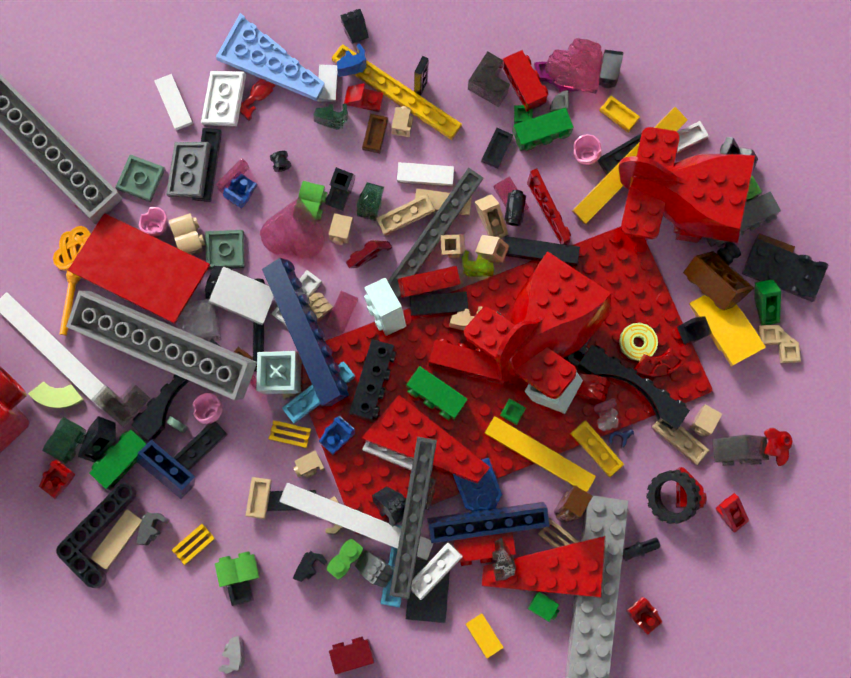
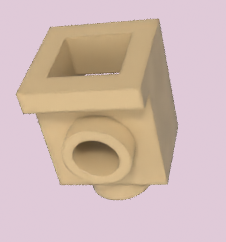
(402, 121)
(308, 465)

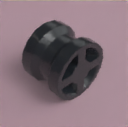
(280, 161)
(729, 252)

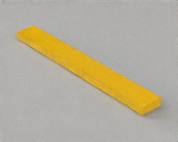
(404, 97)
(611, 182)

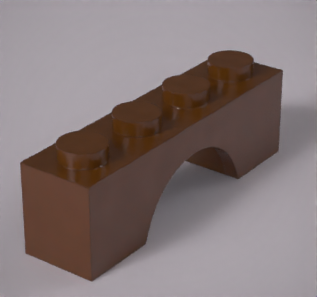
(572, 504)

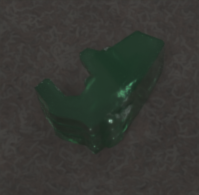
(330, 118)
(370, 201)

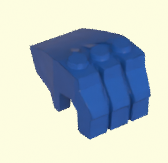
(352, 64)
(240, 190)
(336, 435)

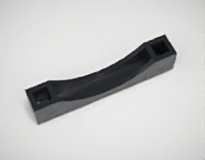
(667, 410)
(153, 418)

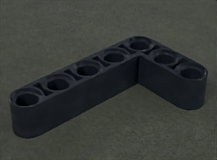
(91, 533)

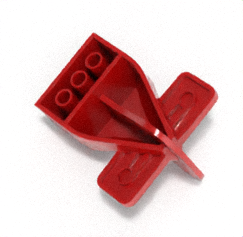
(697, 194)
(548, 322)

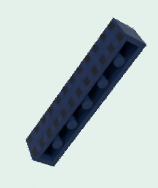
(488, 522)

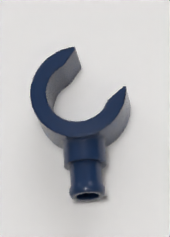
(625, 435)

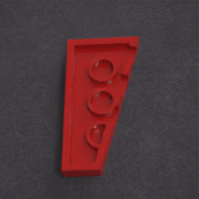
(548, 207)

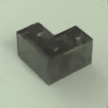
(485, 80)
(121, 408)
(742, 449)

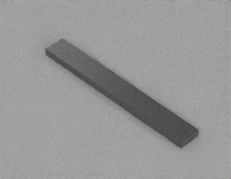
(437, 226)
(413, 517)

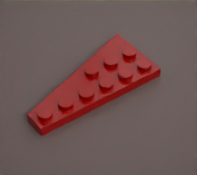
(398, 432)
(561, 570)

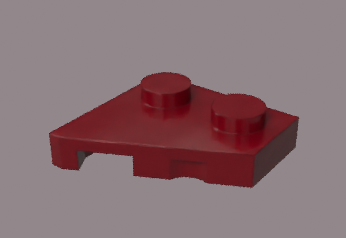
(368, 253)

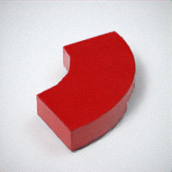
(660, 365)

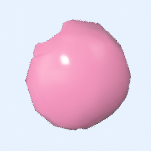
(587, 149)
(154, 222)
(207, 408)

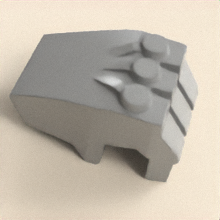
(235, 653)

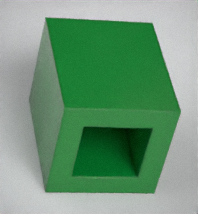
(544, 607)

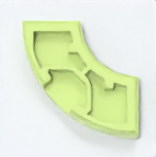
(56, 397)

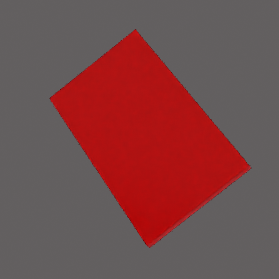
(139, 268)

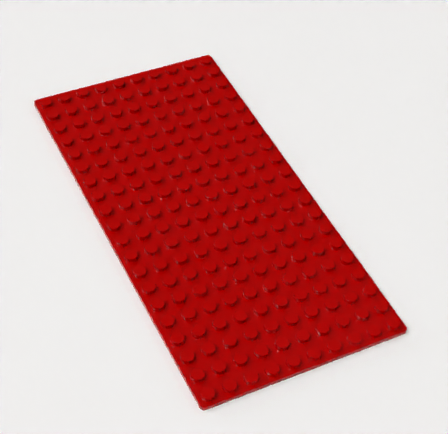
(637, 296)

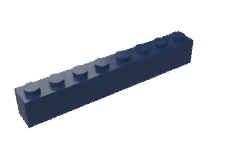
(305, 332)

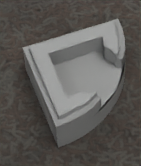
(560, 101)

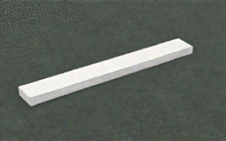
(49, 346)
(348, 518)

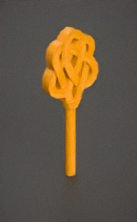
(69, 242)

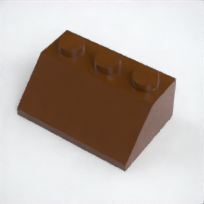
(717, 280)

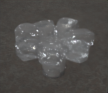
(608, 420)

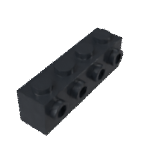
(372, 379)

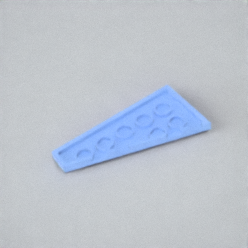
(262, 57)

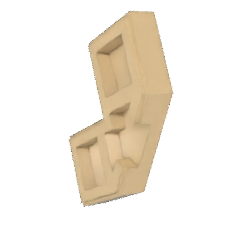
(788, 347)

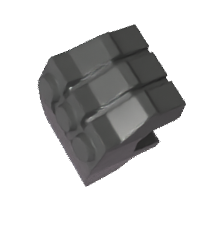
(147, 529)
(374, 569)

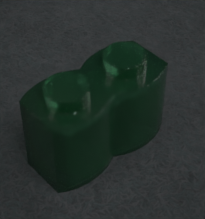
(65, 440)

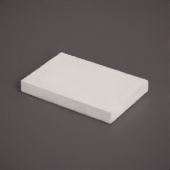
(223, 98)
(242, 295)

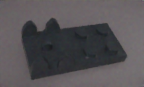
(789, 270)

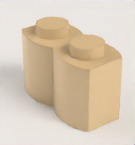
(186, 235)

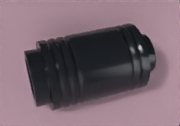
(515, 208)

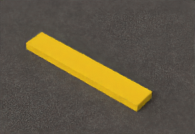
(539, 454)

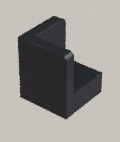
(694, 330)
(240, 593)

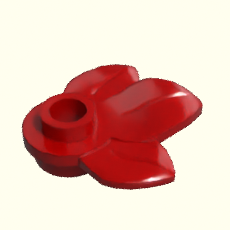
(778, 445)

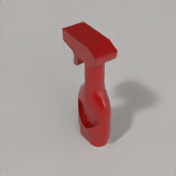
(258, 92)

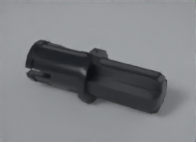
(640, 549)

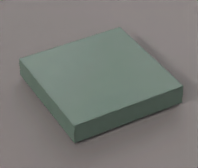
(140, 178)
(225, 248)

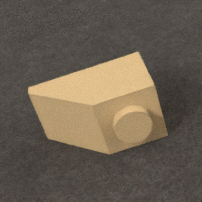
(491, 216)

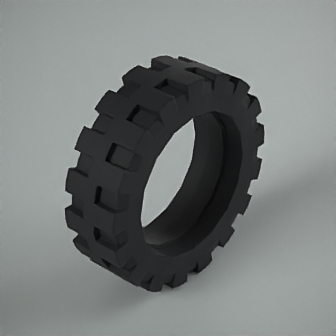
(655, 498)

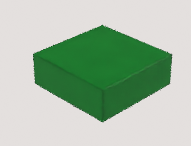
(521, 115)
(512, 411)

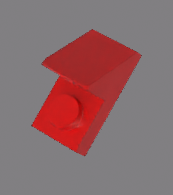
(363, 98)
(733, 512)

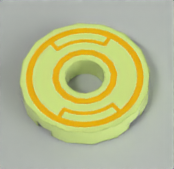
(642, 331)

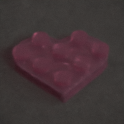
(577, 66)
(293, 231)

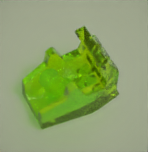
(477, 268)

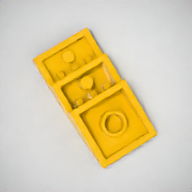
(729, 329)

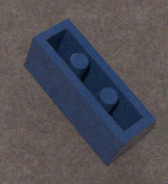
(166, 469)

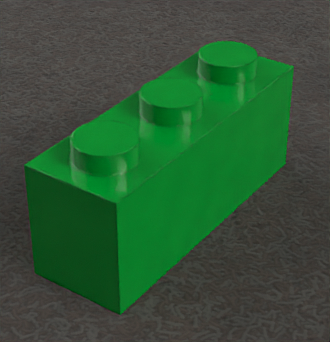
(542, 129)
(436, 394)
(118, 460)

